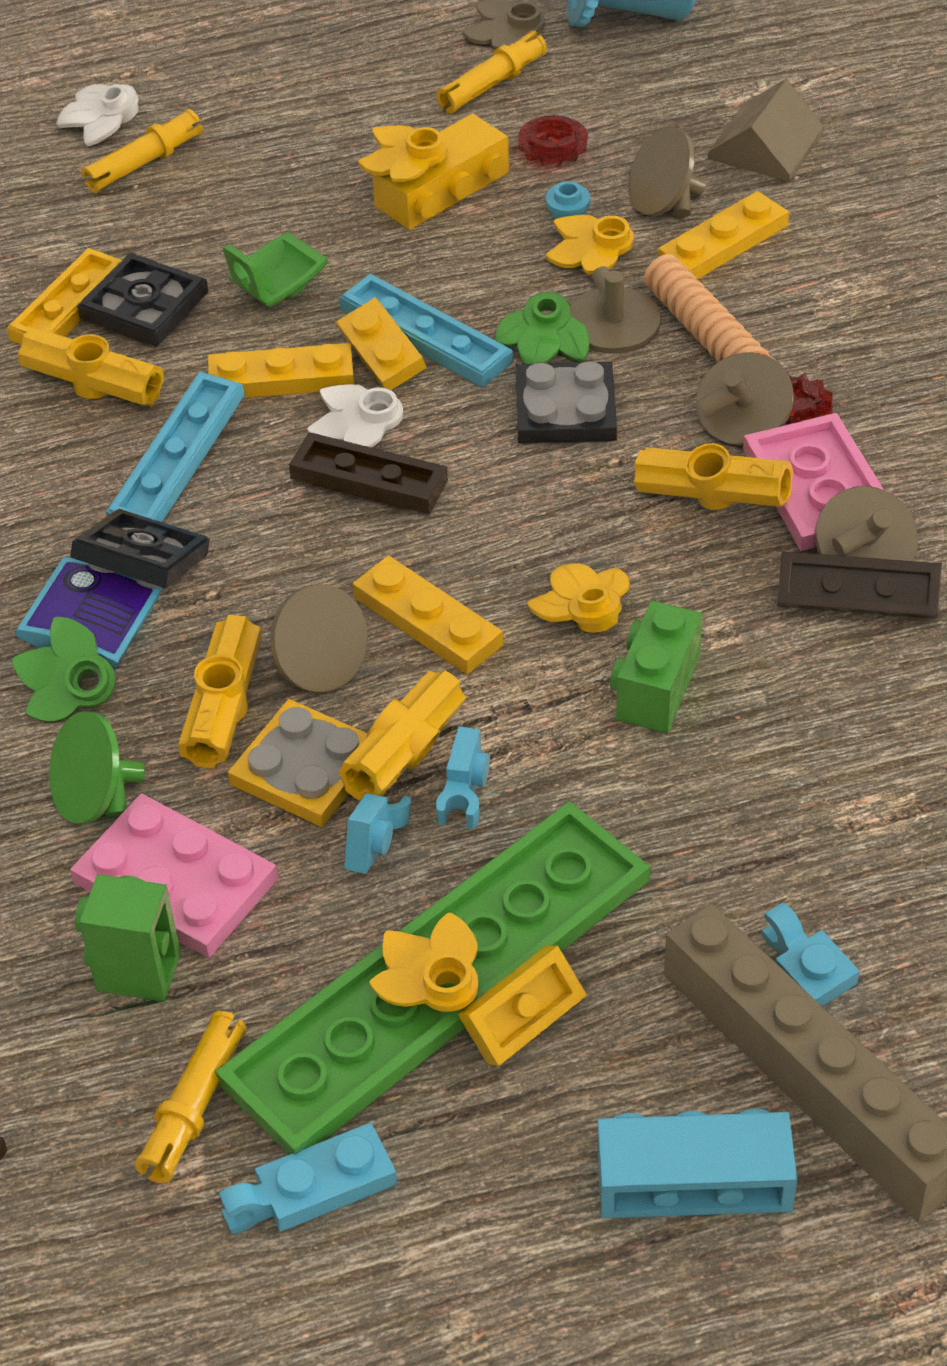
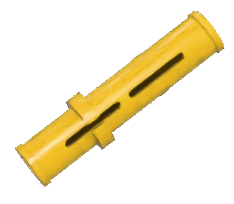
(501, 66)
(156, 143)
(181, 1116)

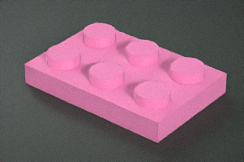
(822, 463)
(206, 875)

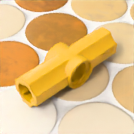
(91, 366)
(713, 476)
(220, 692)
(402, 735)

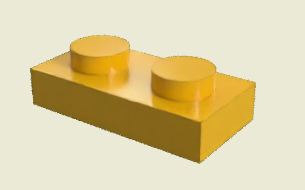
(381, 344)
(522, 1005)

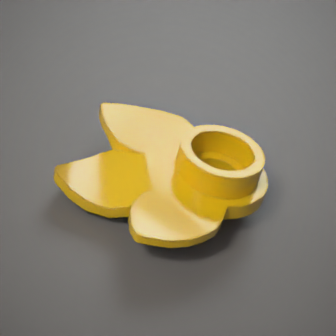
(404, 152)
(590, 242)
(582, 596)
(422, 965)

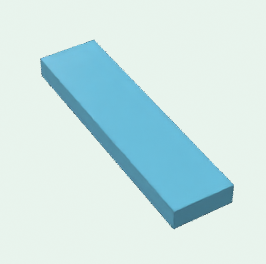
(434, 332)
(179, 447)

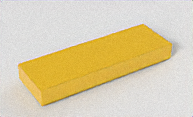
(56, 306)

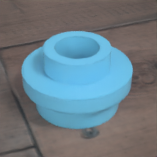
(567, 199)

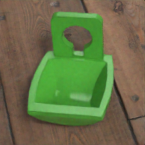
(276, 269)

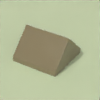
(769, 134)

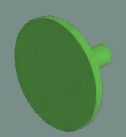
(87, 770)

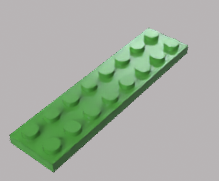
(354, 1046)

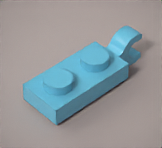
(311, 1182)

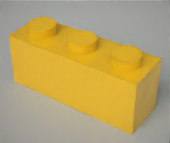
(474, 159)

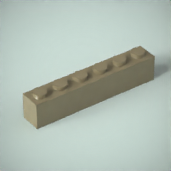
(812, 1059)

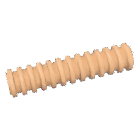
(698, 309)

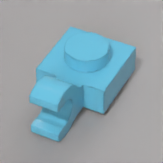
(465, 771)
(371, 830)
(809, 961)

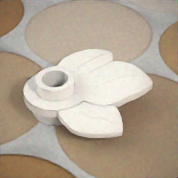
(100, 111)
(358, 414)

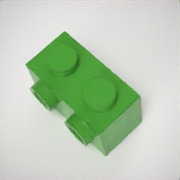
(657, 666)
(129, 936)

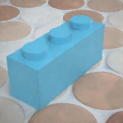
(696, 1164)

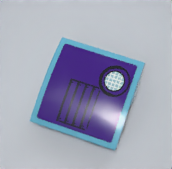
(105, 603)

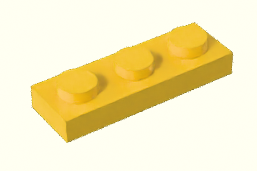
(727, 234)
(285, 369)
(428, 614)

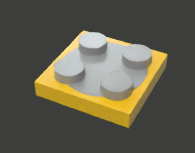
(298, 762)

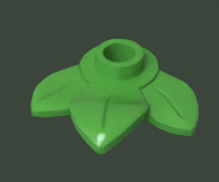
(544, 335)
(58, 671)

